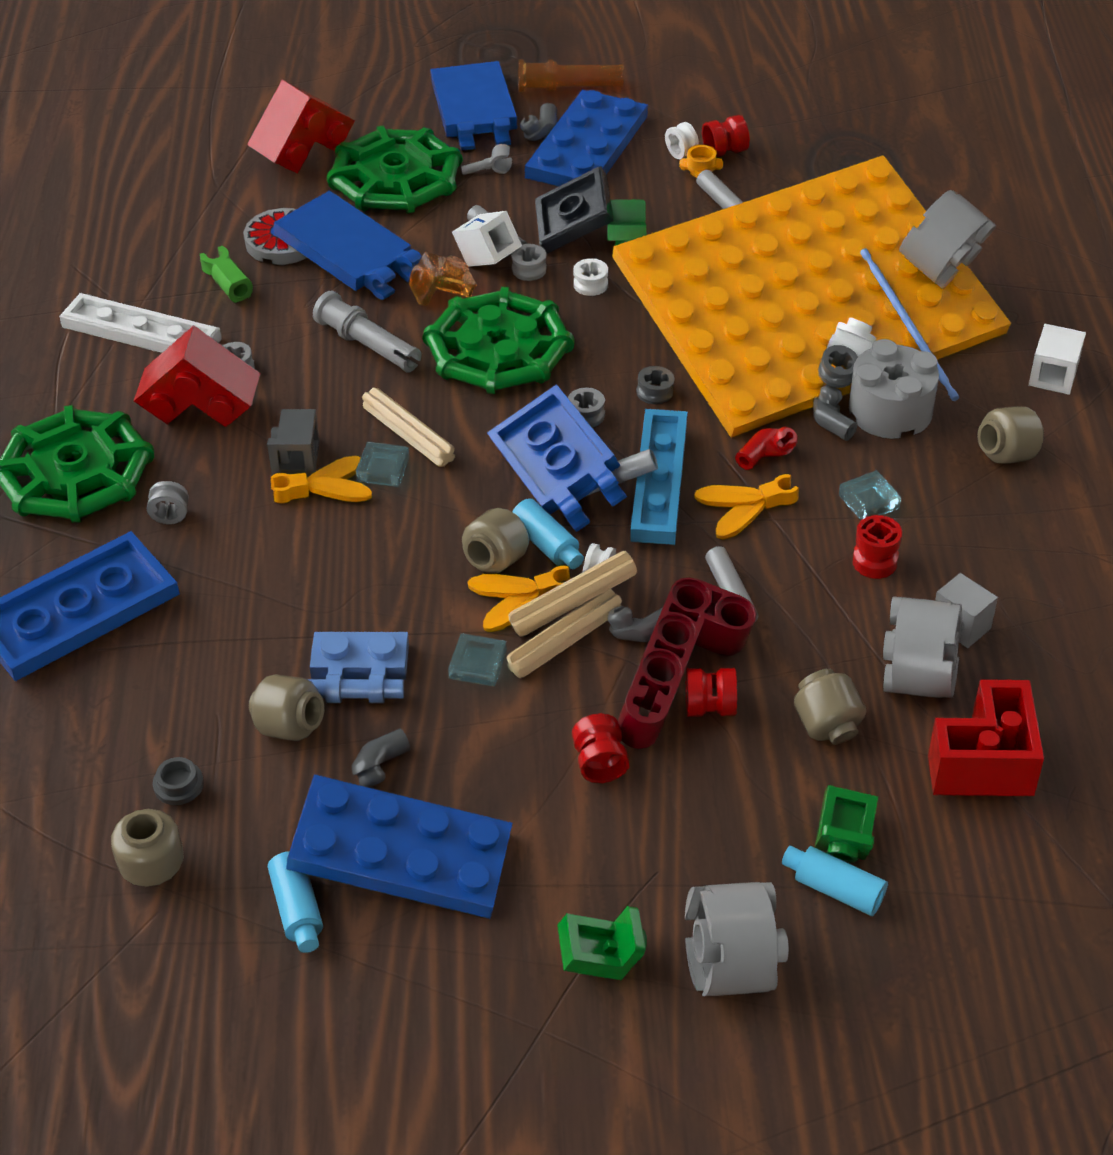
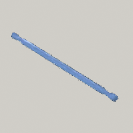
(906, 319)

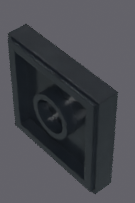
(573, 210)

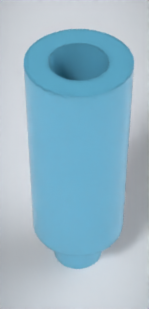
(549, 534)
(836, 878)
(295, 904)

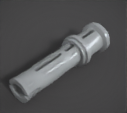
(354, 324)

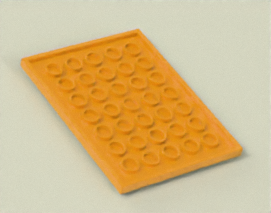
(766, 281)

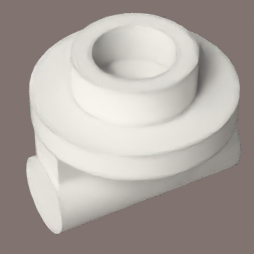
(853, 335)

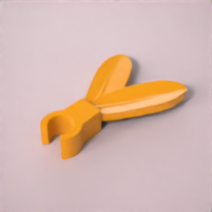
(328, 481)
(746, 502)
(516, 592)

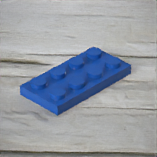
(586, 137)
(80, 603)
(400, 846)

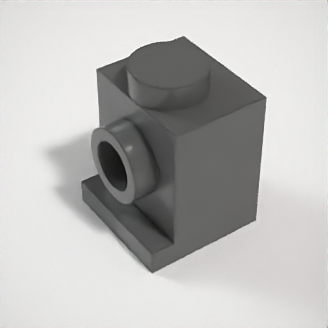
(295, 442)

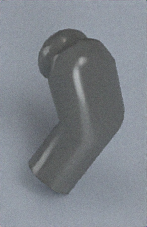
(537, 129)
(828, 413)
(628, 628)
(376, 752)

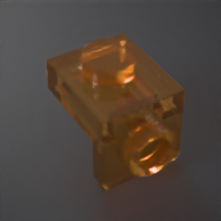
(440, 273)

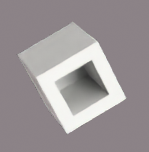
(487, 238)
(1057, 358)

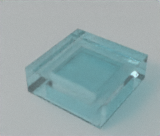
(382, 464)
(869, 495)
(477, 659)

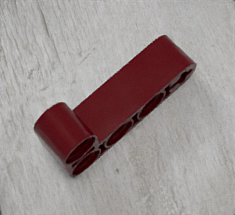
(690, 616)

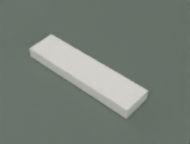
(128, 323)

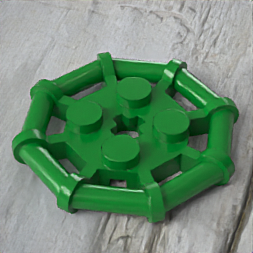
(394, 165)
(517, 335)
(96, 461)

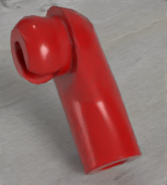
(766, 443)

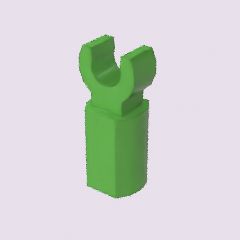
(227, 275)

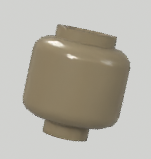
(1011, 434)
(495, 540)
(829, 706)
(286, 707)
(147, 847)

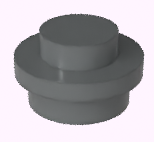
(177, 781)

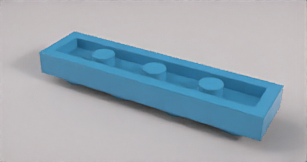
(659, 491)

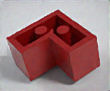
(294, 124)
(199, 374)
(992, 751)

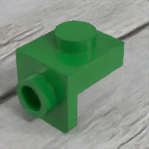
(628, 221)
(846, 824)
(601, 945)

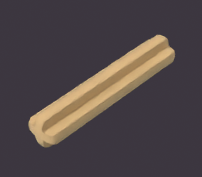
(408, 427)
(572, 593)
(562, 634)

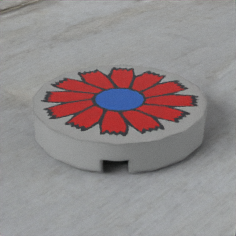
(263, 243)

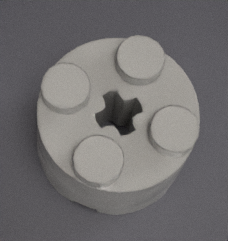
(947, 238)
(893, 389)
(922, 647)
(734, 938)

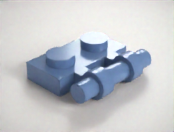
(359, 665)

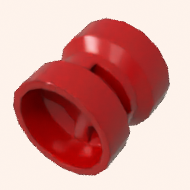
(727, 135)
(877, 546)
(699, 692)
(600, 748)

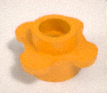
(700, 159)

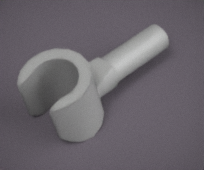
(495, 162)

